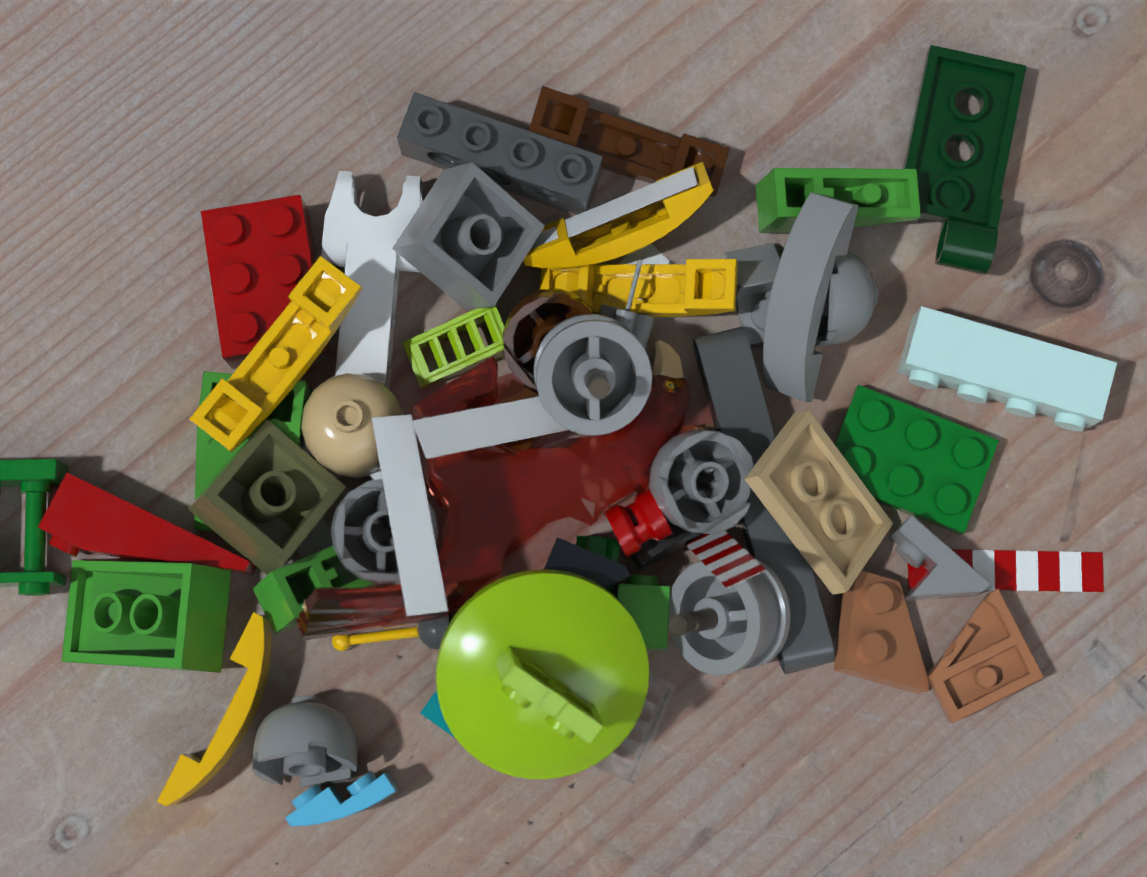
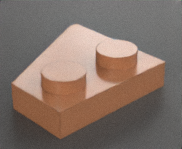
(878, 636)

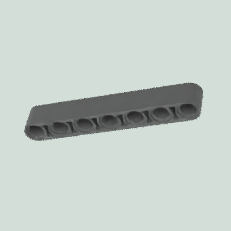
(742, 412)

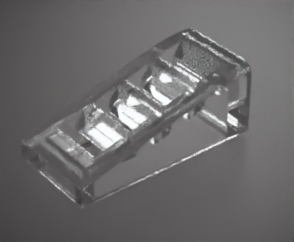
(628, 769)

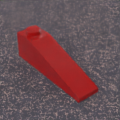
(109, 526)

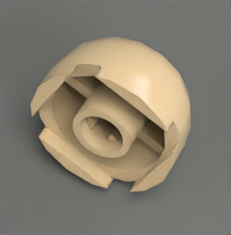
(340, 424)

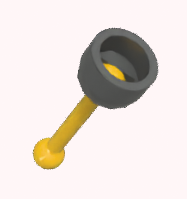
(428, 632)

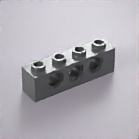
(508, 154)

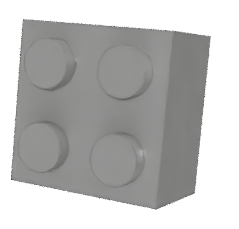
(469, 237)

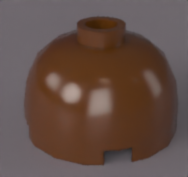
(531, 322)

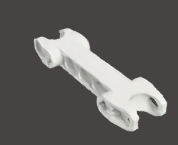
(365, 250)

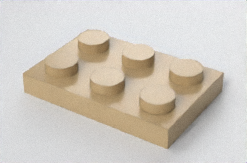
(819, 501)

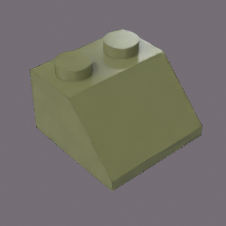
(267, 498)

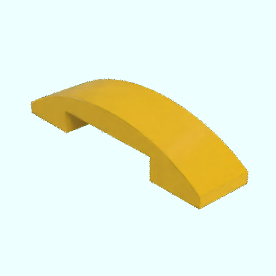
(623, 233)
(661, 289)
(280, 357)
(193, 772)

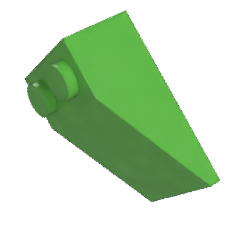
(147, 615)

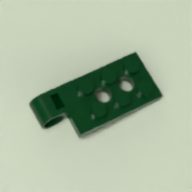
(967, 192)

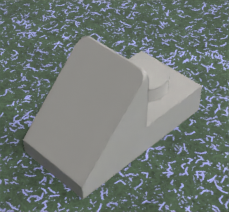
(754, 286)
(947, 573)

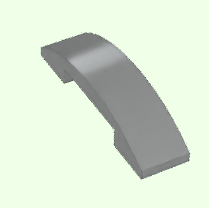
(800, 293)

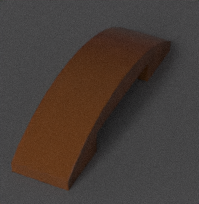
(623, 144)

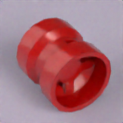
(650, 521)

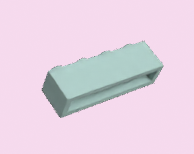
(1006, 369)

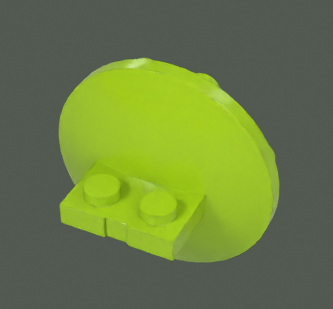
(542, 674)

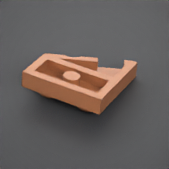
(983, 661)

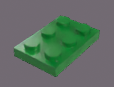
(915, 458)

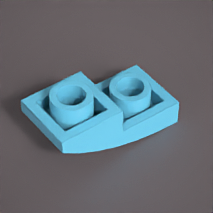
(328, 805)

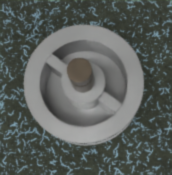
(592, 374)
(728, 627)

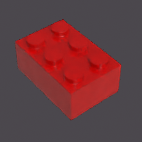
(254, 264)

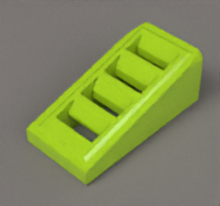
(451, 329)

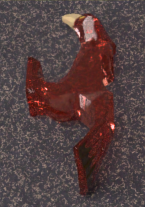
(505, 498)

